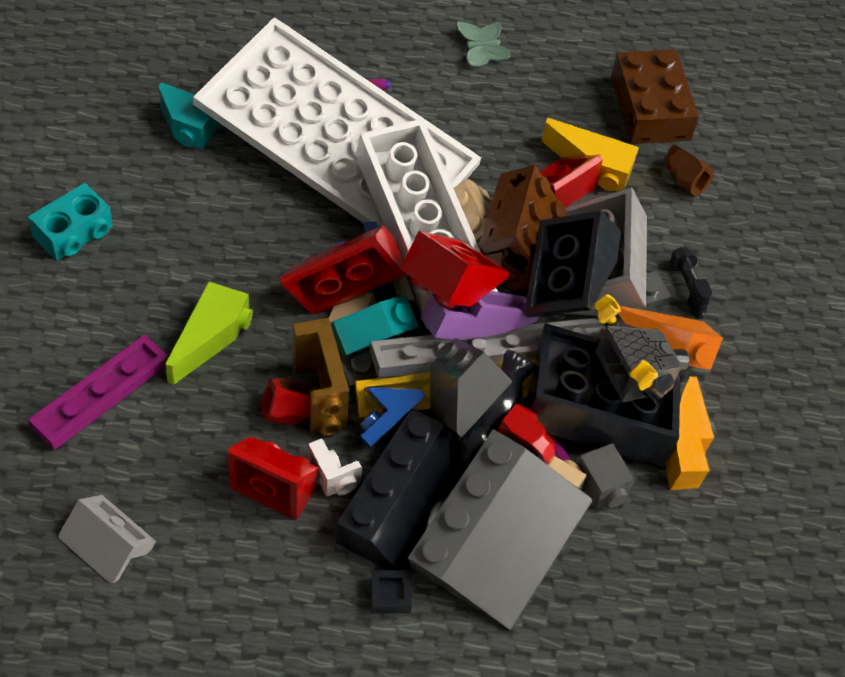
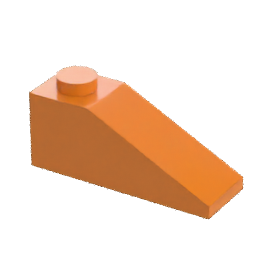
(680, 332)

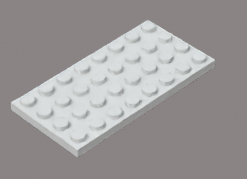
(310, 114)

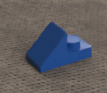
(394, 406)

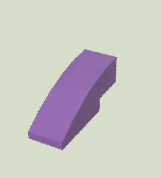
(487, 317)

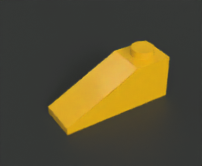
(573, 141)

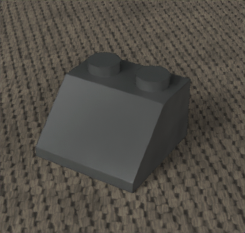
(463, 385)

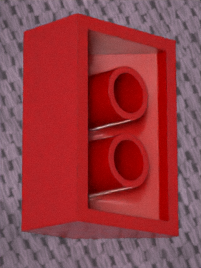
(345, 271)

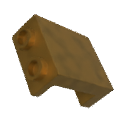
(317, 351)

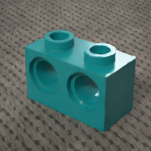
(71, 222)

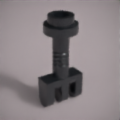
(700, 292)

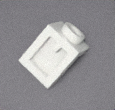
(331, 475)

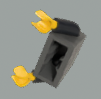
(636, 358)

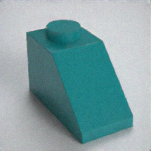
(186, 121)
(377, 322)

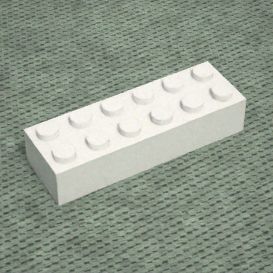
(411, 189)

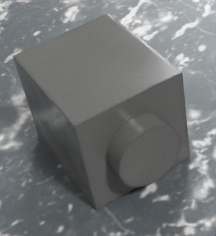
(607, 476)

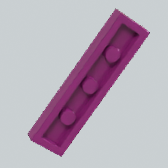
(98, 392)

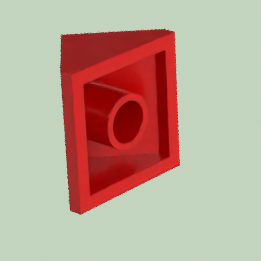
(573, 177)

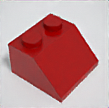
(451, 270)
(272, 475)

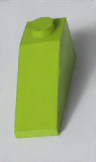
(210, 329)

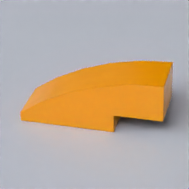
(687, 462)

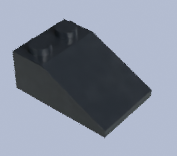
(571, 263)

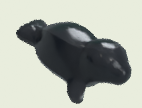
(517, 369)

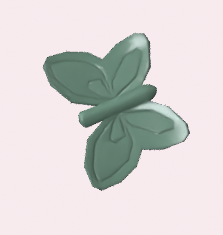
(482, 43)

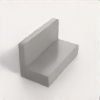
(104, 537)

